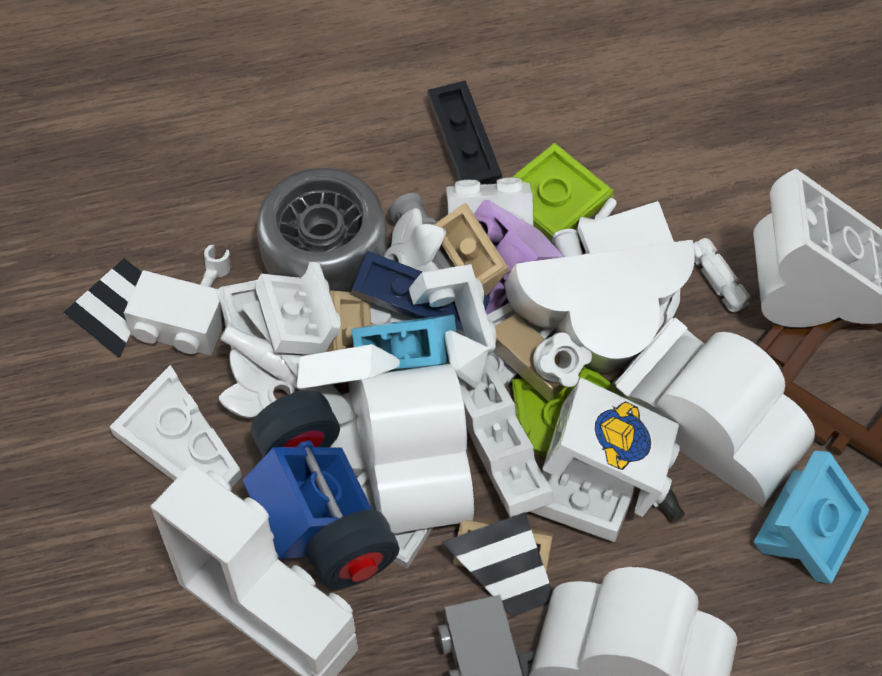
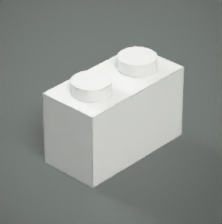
(175, 313)

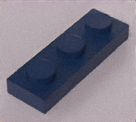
(388, 285)

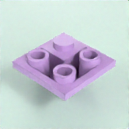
(514, 241)

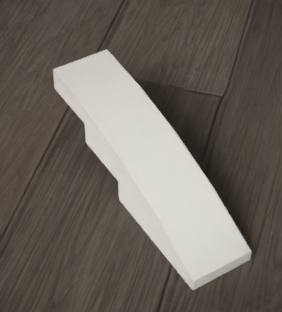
(503, 444)

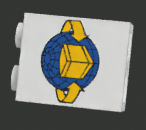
(615, 439)

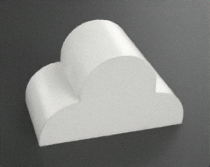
(817, 257)
(602, 297)
(729, 411)
(415, 446)
(631, 627)

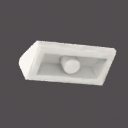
(344, 366)

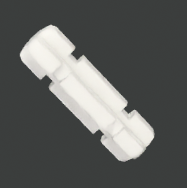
(720, 276)

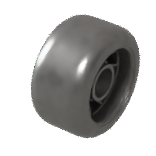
(324, 220)

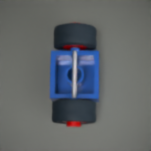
(314, 493)

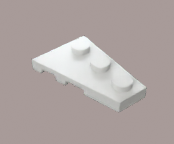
(172, 432)

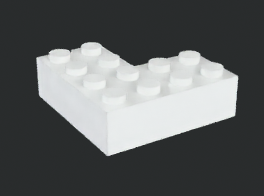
(231, 565)

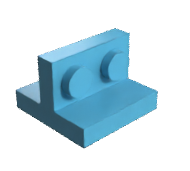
(814, 518)

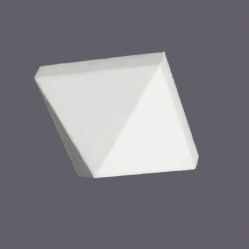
(466, 357)

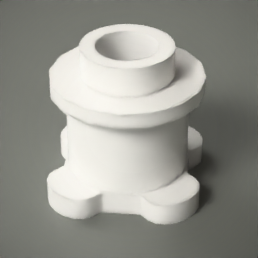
(571, 359)

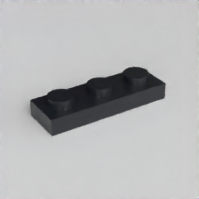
(463, 133)

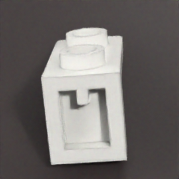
(457, 284)

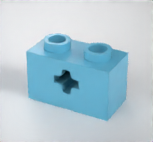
(411, 341)

